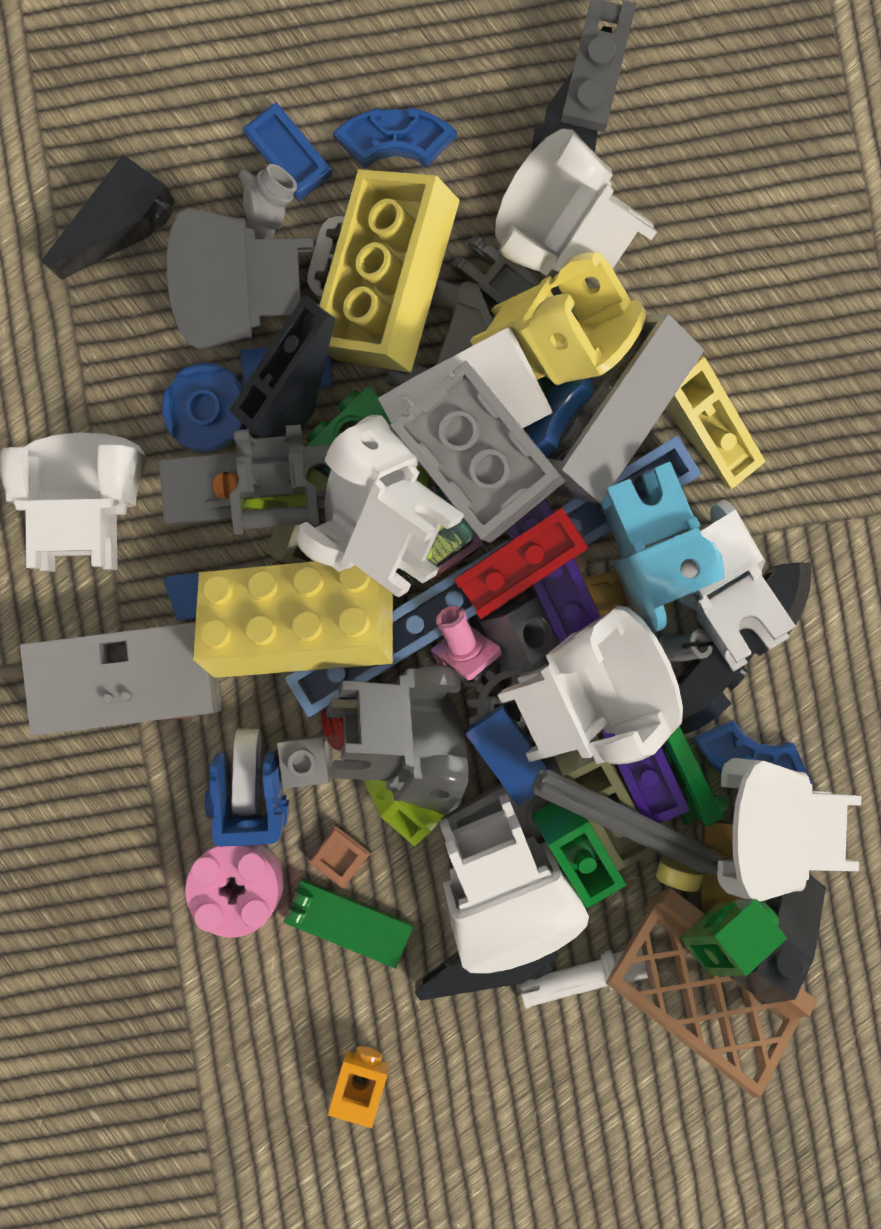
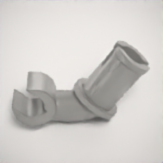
(685, 646)

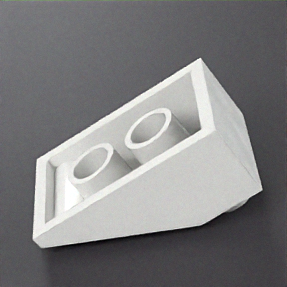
(499, 364)

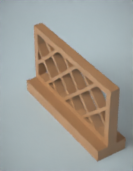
(676, 917)

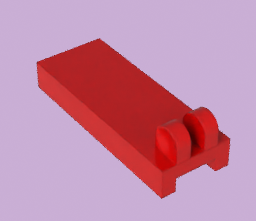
(521, 562)

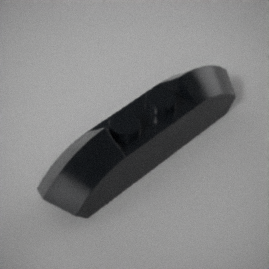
(706, 679)

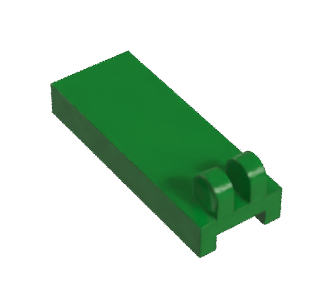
(701, 801)
(348, 923)

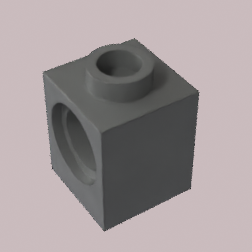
(522, 634)

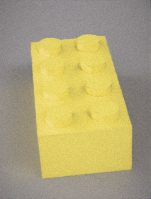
(387, 267)
(291, 620)

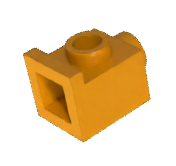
(357, 1101)

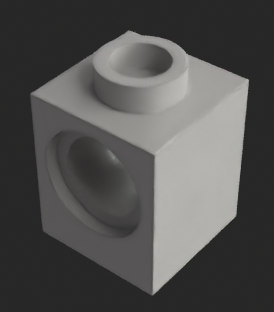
(304, 761)

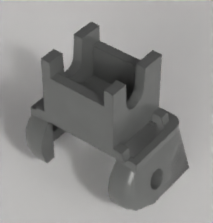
(227, 278)
(405, 737)

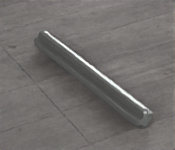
(625, 821)

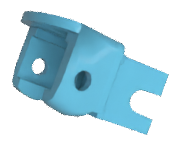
(653, 573)

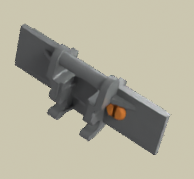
(263, 468)

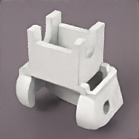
(564, 208)
(72, 494)
(377, 509)
(740, 598)
(598, 679)
(781, 830)
(507, 894)

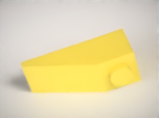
(714, 425)

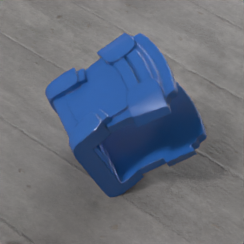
(245, 829)

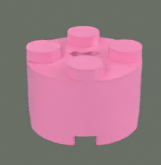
(217, 906)

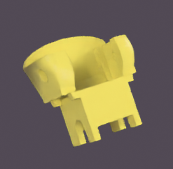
(552, 336)

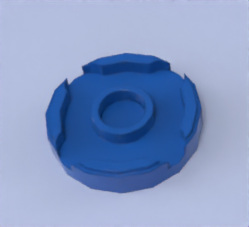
(199, 406)

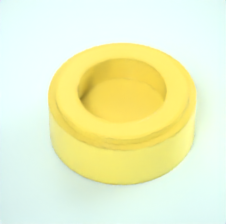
(679, 875)

